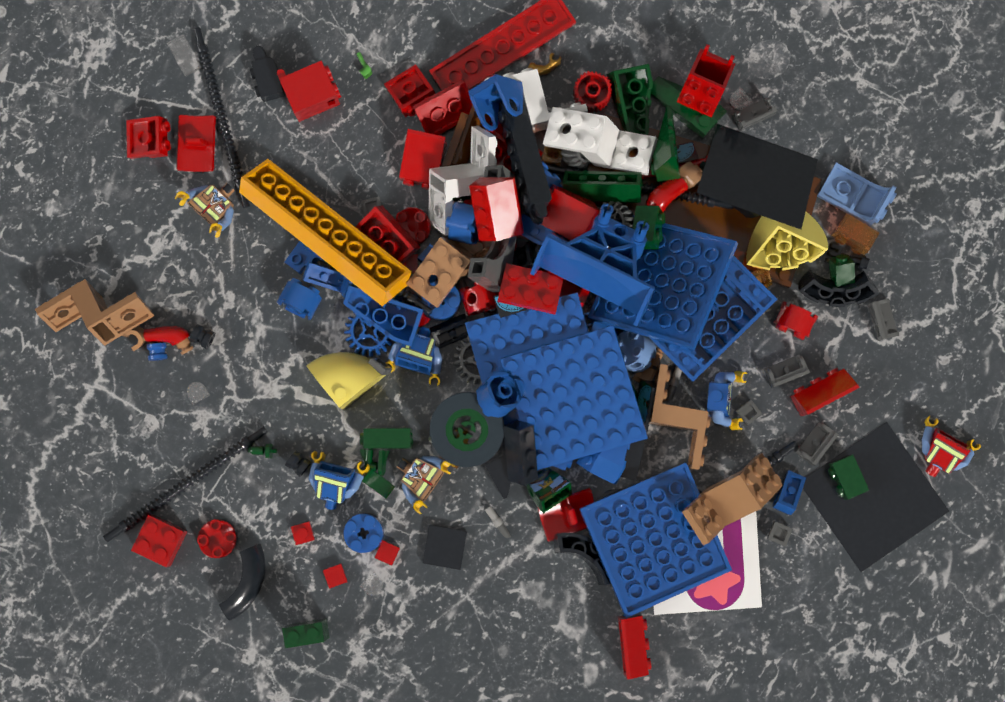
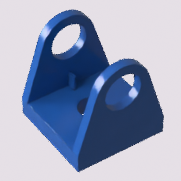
(490, 93)

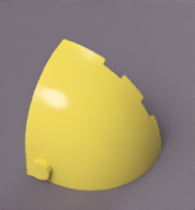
(785, 246)
(344, 376)

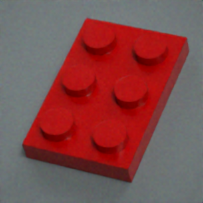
(444, 108)
(529, 291)

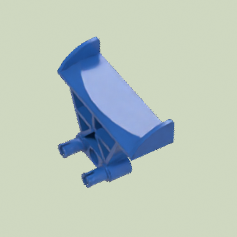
(599, 269)

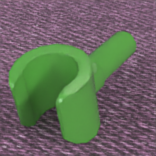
(366, 70)

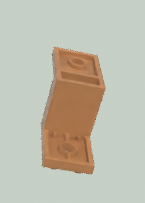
(448, 262)
(101, 321)
(680, 418)
(732, 498)

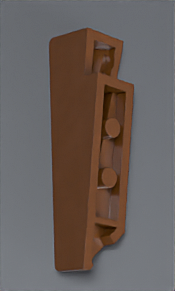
(460, 145)

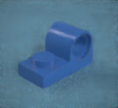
(789, 494)

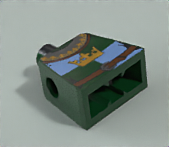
(549, 489)

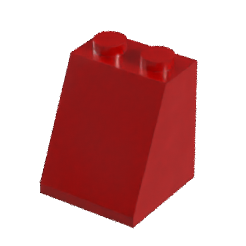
(420, 154)
(569, 213)

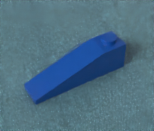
(393, 319)
(606, 464)

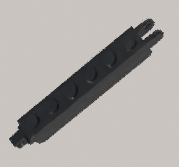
(525, 162)

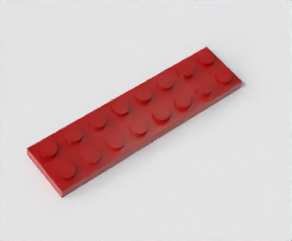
(504, 45)

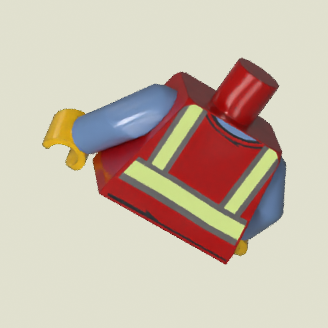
(944, 450)

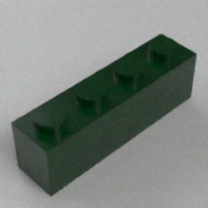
(605, 185)

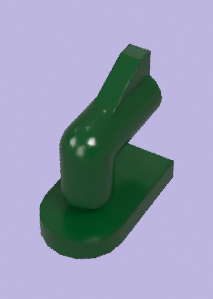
(259, 450)
(367, 456)

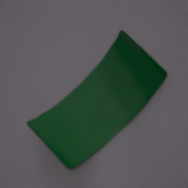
(378, 483)

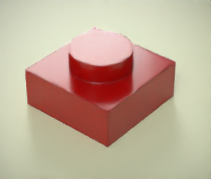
(302, 533)

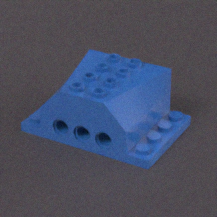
(735, 309)

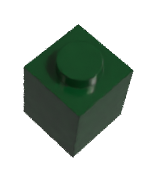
(842, 270)

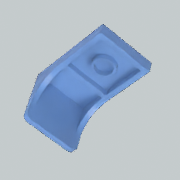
(856, 195)

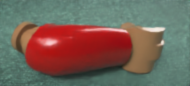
(670, 189)
(171, 334)

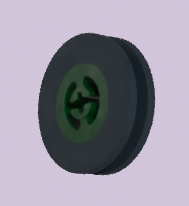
(453, 448)

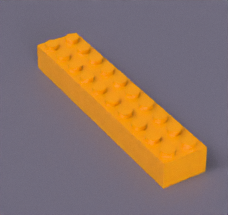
(325, 232)

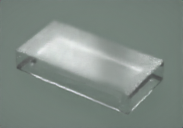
(184, 55)

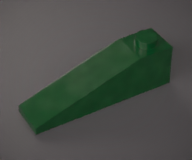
(668, 93)
(631, 97)
(666, 154)

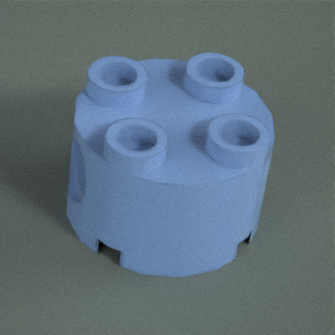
(636, 350)

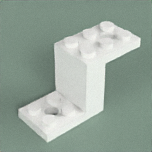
(534, 98)
(600, 140)
(454, 180)

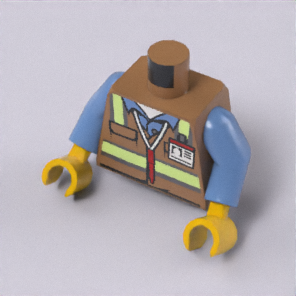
(211, 205)
(421, 478)

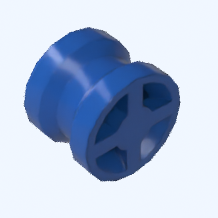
(157, 351)

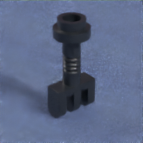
(862, 262)

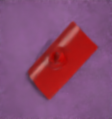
(196, 143)
(566, 515)

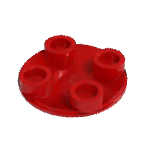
(415, 223)
(217, 538)

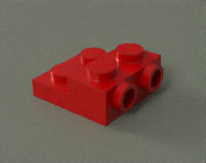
(409, 89)
(148, 137)

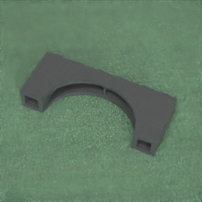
(490, 269)

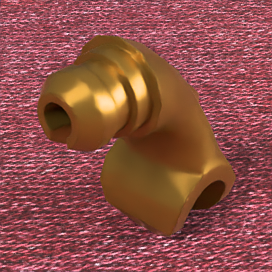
(542, 70)

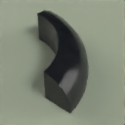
(826, 292)
(583, 548)
(250, 583)

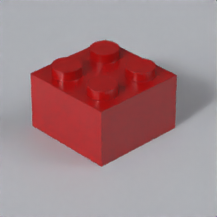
(159, 540)

